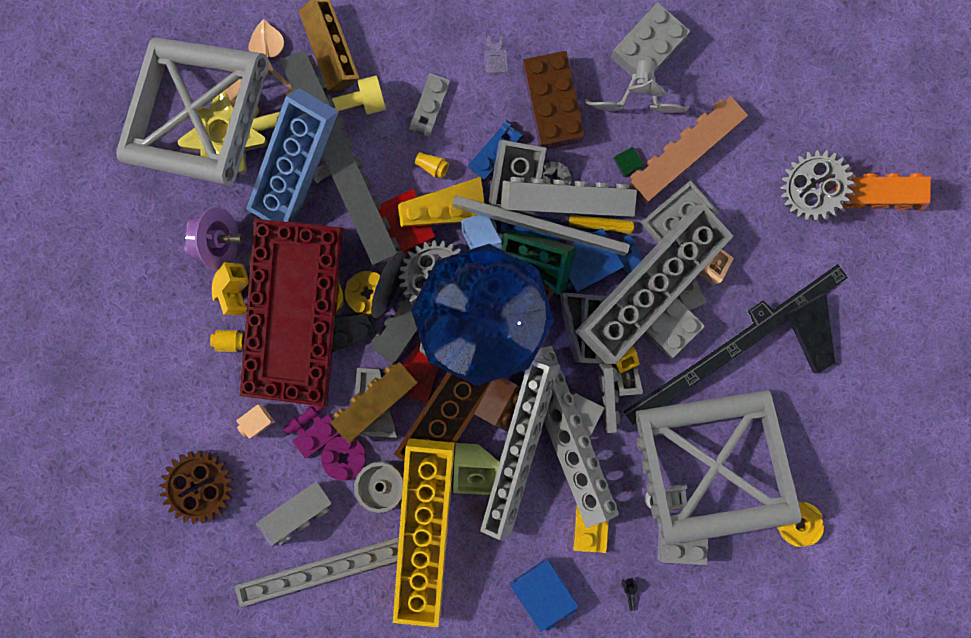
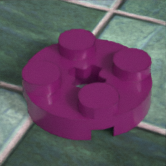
(339, 470)

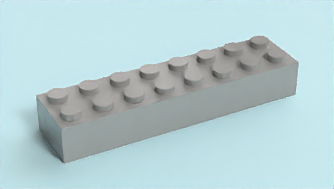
(654, 284)

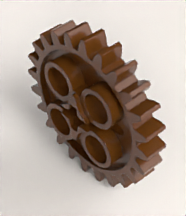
(205, 504)

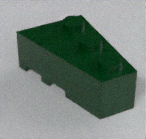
(549, 256)

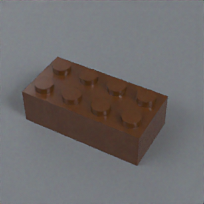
(553, 100)

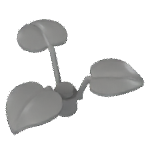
(646, 85)

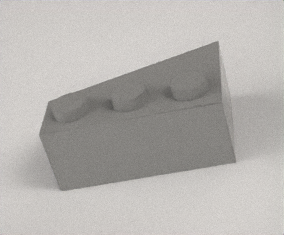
(294, 514)

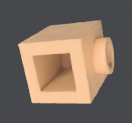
(254, 421)

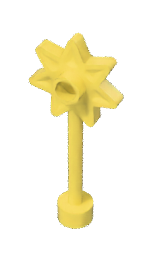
(218, 117)

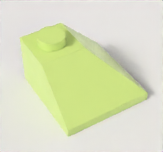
(474, 469)

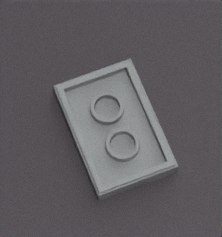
(674, 209)

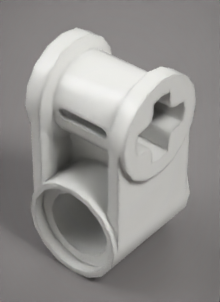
(675, 497)

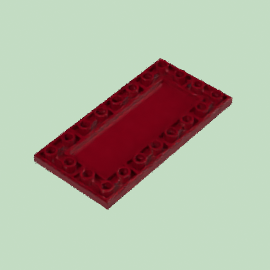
(291, 312)

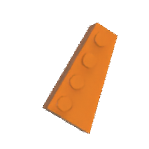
(890, 190)

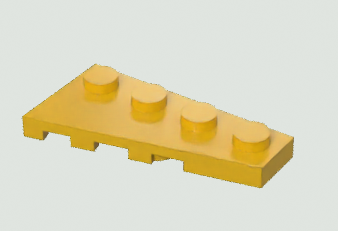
(437, 206)

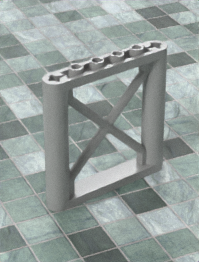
(217, 168)
(680, 527)

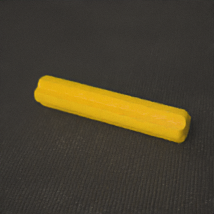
(597, 223)

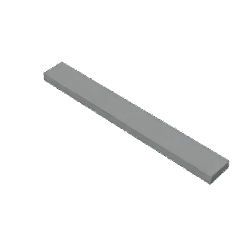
(540, 225)
(317, 572)

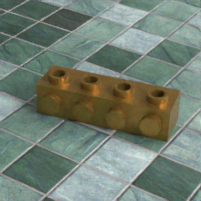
(328, 44)
(374, 402)

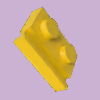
(590, 538)

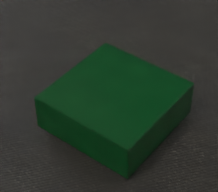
(628, 161)

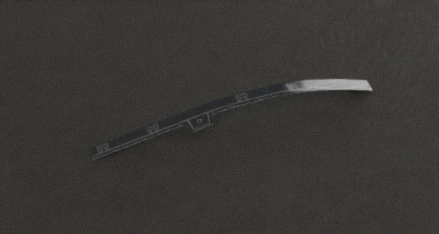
(764, 322)

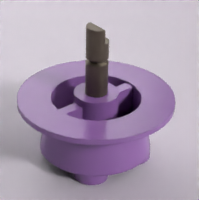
(213, 238)

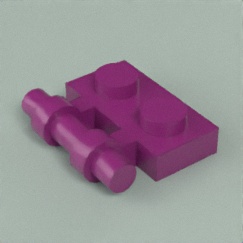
(314, 437)

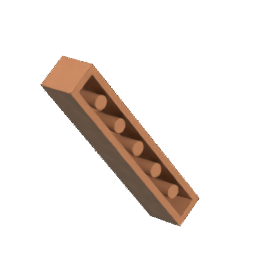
(688, 149)

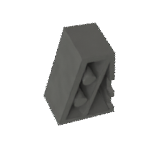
(575, 311)

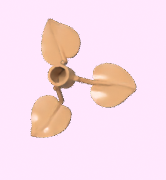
(267, 41)

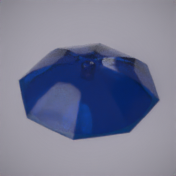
(482, 314)

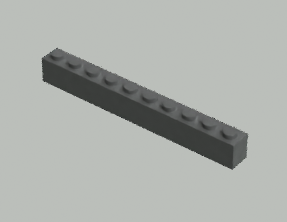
(345, 167)

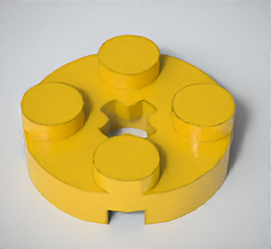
(356, 286)
(812, 531)

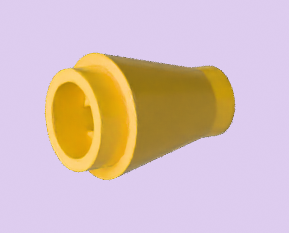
(433, 165)

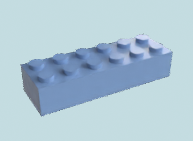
(292, 157)

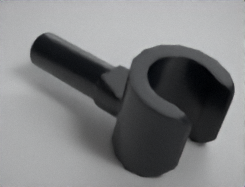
(630, 590)

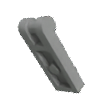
(430, 104)

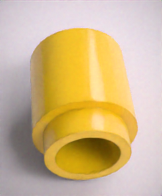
(227, 340)

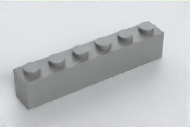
(568, 198)

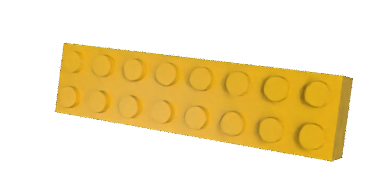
(423, 532)

